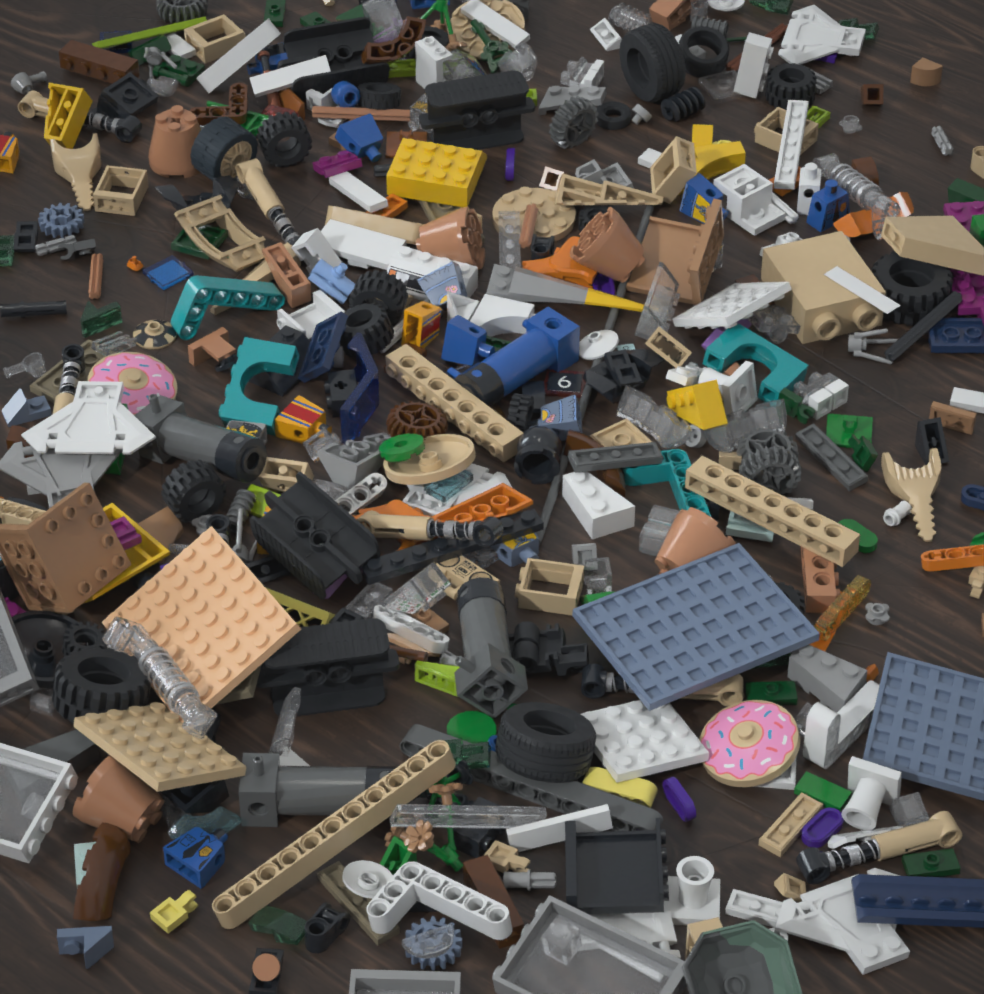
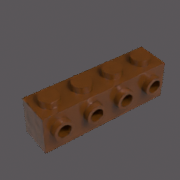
(96, 62)

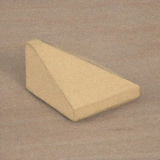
(790, 887)

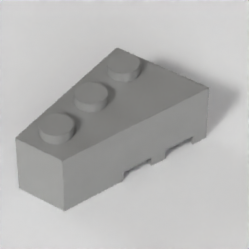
(825, 676)

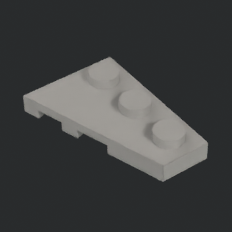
(557, 95)

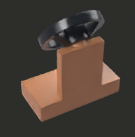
(215, 346)

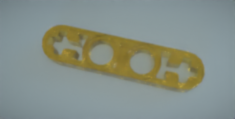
(842, 607)

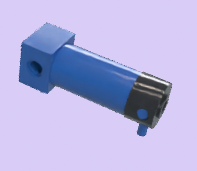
(548, 344)

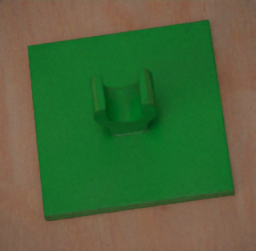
(843, 426)

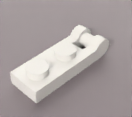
(685, 375)

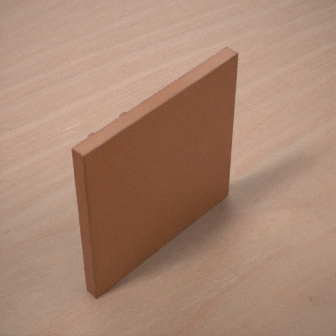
(394, 139)

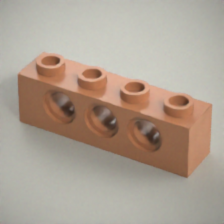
(818, 582)

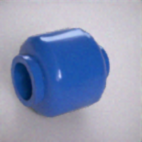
(345, 94)

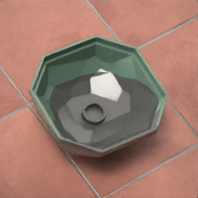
(741, 961)

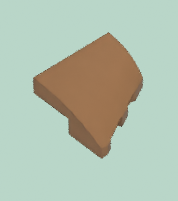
(163, 527)

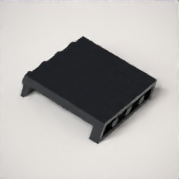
(616, 870)

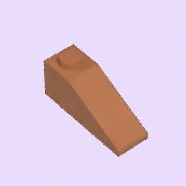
(288, 275)

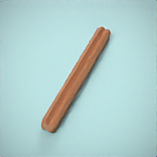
(349, 113)

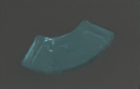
(219, 818)

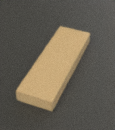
(790, 824)

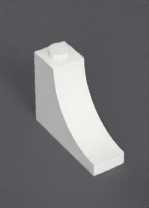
(502, 315)

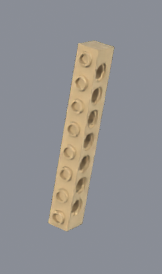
(458, 404)
(772, 511)

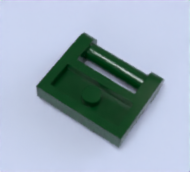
(186, 70)

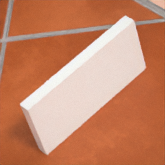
(361, 244)

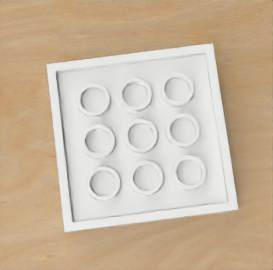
(732, 305)
(642, 741)

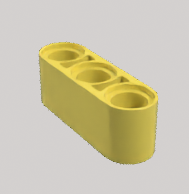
(635, 790)

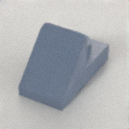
(20, 410)
(88, 940)

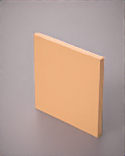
(402, 642)

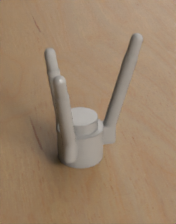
(155, 57)
(859, 340)
(241, 550)

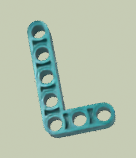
(218, 291)
(672, 469)

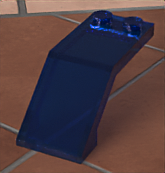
(365, 396)

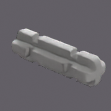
(942, 140)
(52, 246)

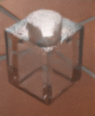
(561, 940)

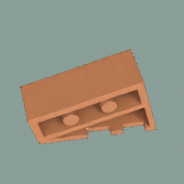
(670, 12)

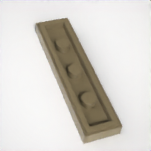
(354, 904)

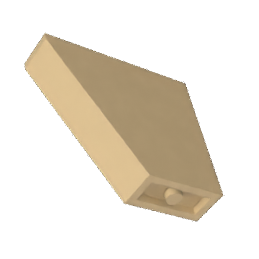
(934, 241)

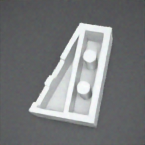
(753, 65)
(597, 505)

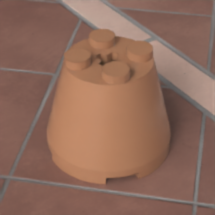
(172, 142)
(454, 237)
(608, 247)
(689, 539)
(119, 799)

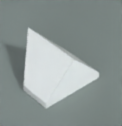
(460, 306)

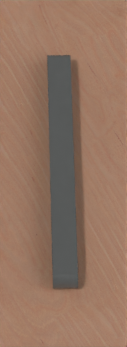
(561, 797)

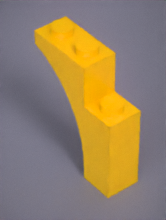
(718, 159)

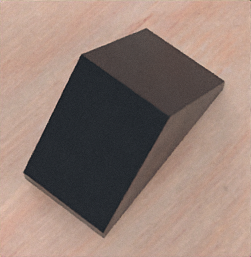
(928, 436)

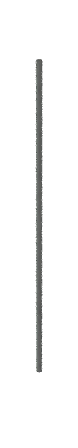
(556, 483)

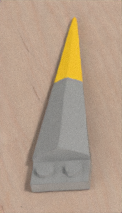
(532, 286)

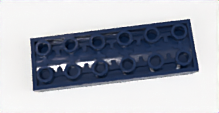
(918, 900)

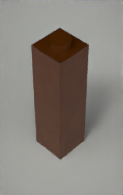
(482, 877)

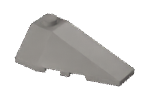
(354, 460)

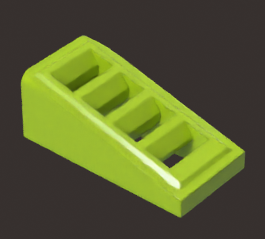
(445, 676)

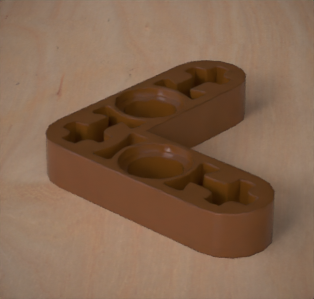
(207, 114)

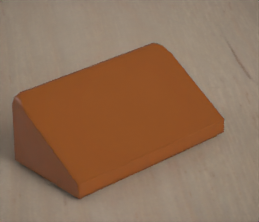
(290, 100)

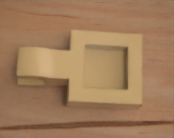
(977, 580)
(506, 857)

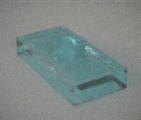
(447, 488)

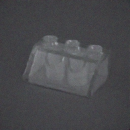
(658, 303)

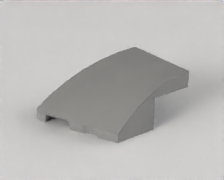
(592, 172)

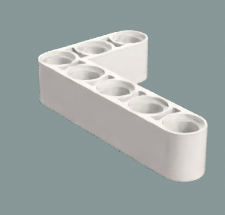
(238, 55)
(832, 732)
(419, 883)

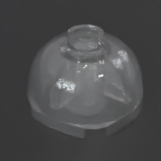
(521, 60)

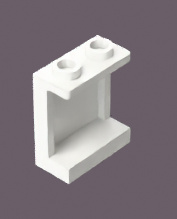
(429, 61)
(307, 317)

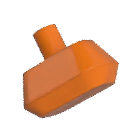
(134, 264)
(872, 672)

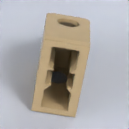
(668, 347)

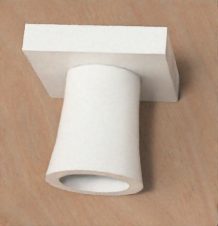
(736, 390)
(870, 787)
(694, 893)

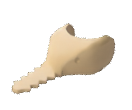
(78, 168)
(916, 488)

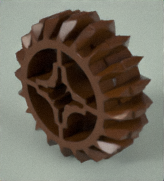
(416, 419)

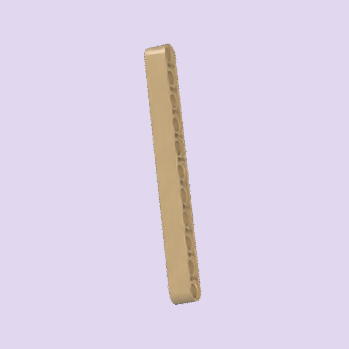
(333, 835)

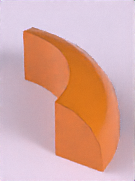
(860, 222)

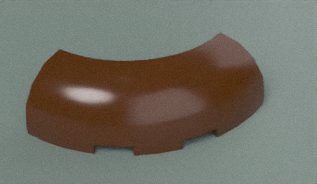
(399, 47)
(612, 478)
(102, 868)

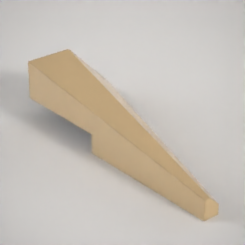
(584, 192)

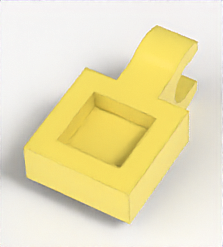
(173, 913)

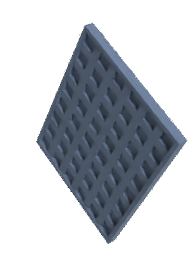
(694, 626)
(929, 725)

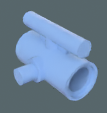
(332, 280)

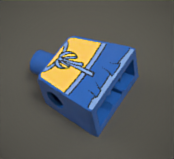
(699, 195)

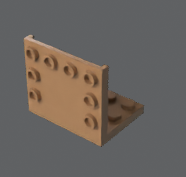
(685, 250)
(63, 553)

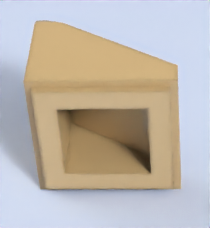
(730, 460)

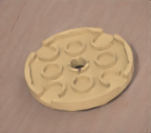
(462, 27)
(551, 218)

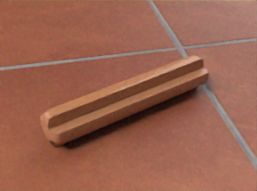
(528, 226)
(95, 276)

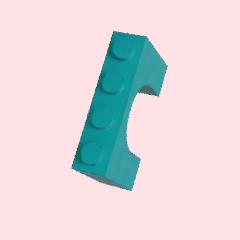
(742, 343)
(254, 358)

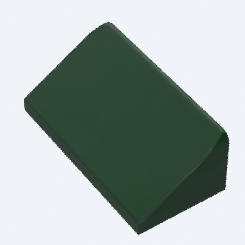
(160, 42)

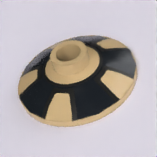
(154, 334)

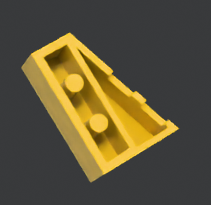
(66, 114)
(699, 404)

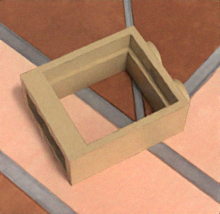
(213, 50)
(769, 138)
(673, 170)
(120, 202)
(550, 572)

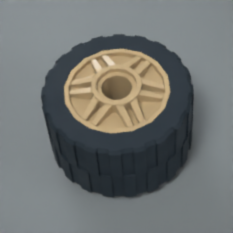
(221, 147)

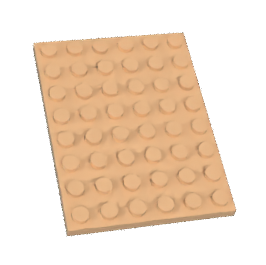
(210, 617)

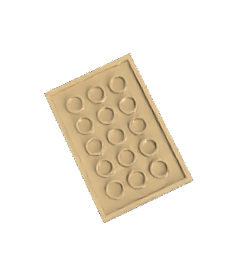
(158, 748)

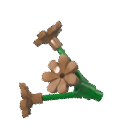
(443, 23)
(422, 837)

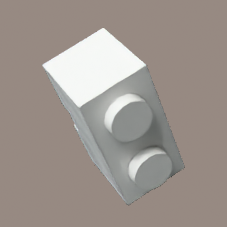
(313, 247)

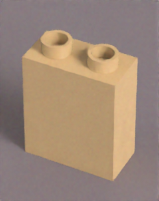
(816, 301)

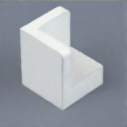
(315, 98)

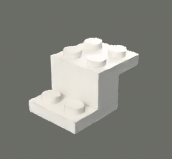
(749, 199)

